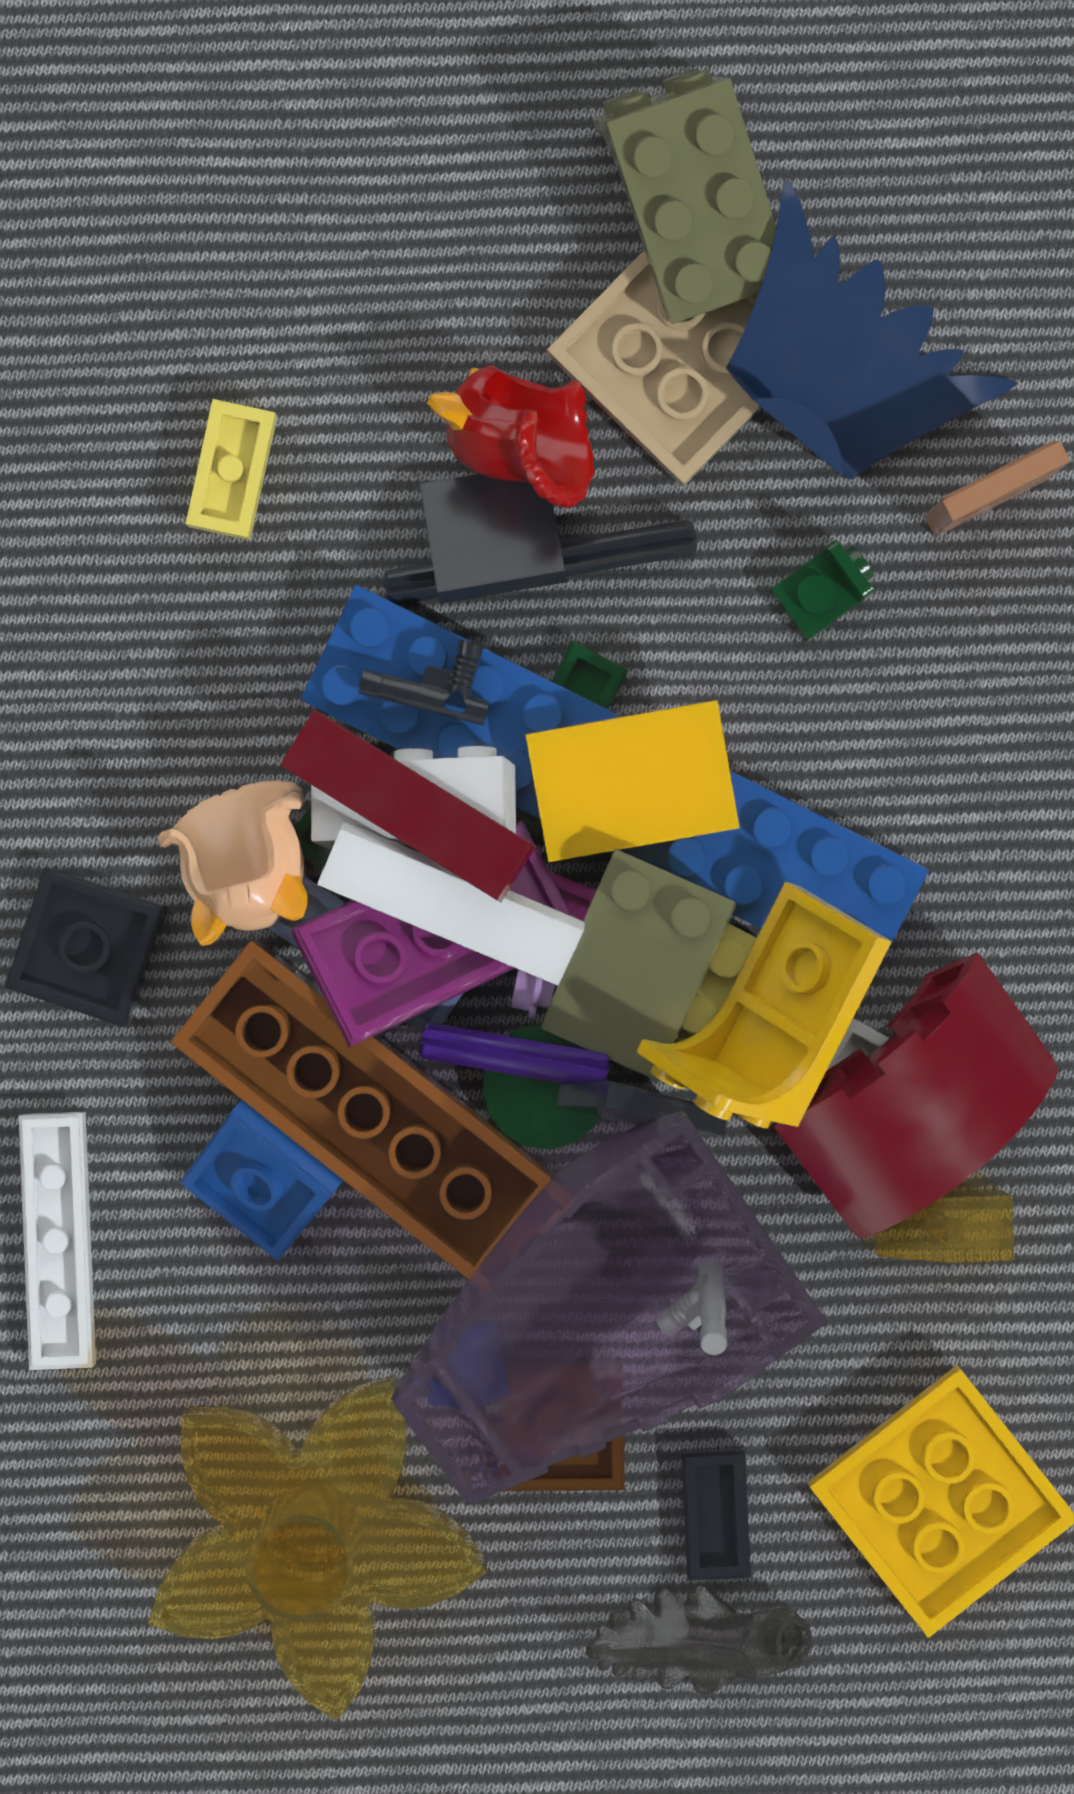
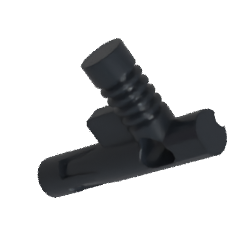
(435, 686)

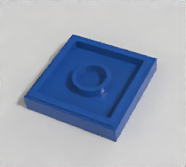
(260, 1180)

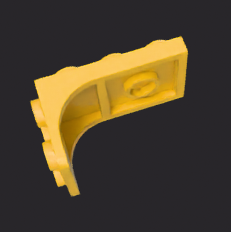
(781, 1016)

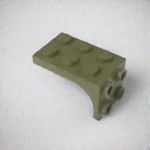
(692, 191)

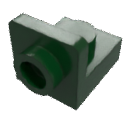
(824, 588)

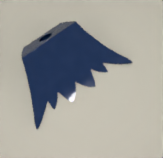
(835, 366)

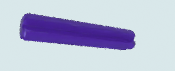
(512, 1055)

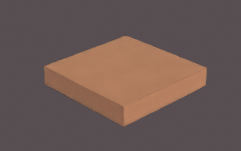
(997, 487)

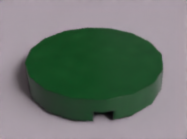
(527, 1106)

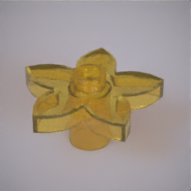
(310, 1539)

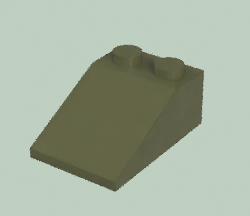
(637, 961)

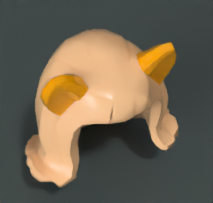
(241, 859)

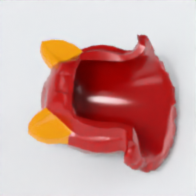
(520, 432)

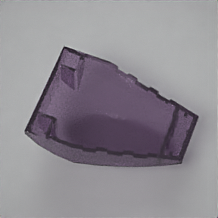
(560, 1324)

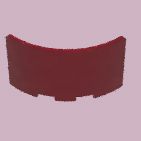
(927, 1103)

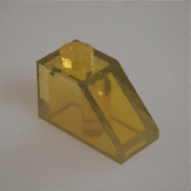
(955, 1229)

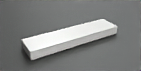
(440, 902)
(57, 1240)

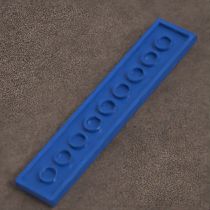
(746, 864)

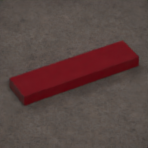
(408, 806)

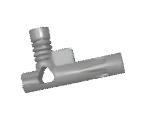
(701, 1306)

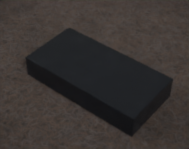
(715, 1513)

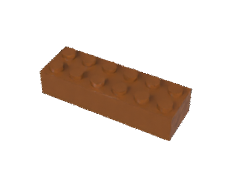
(362, 1109)

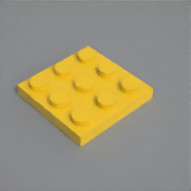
(942, 1501)

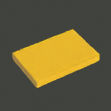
(632, 780)

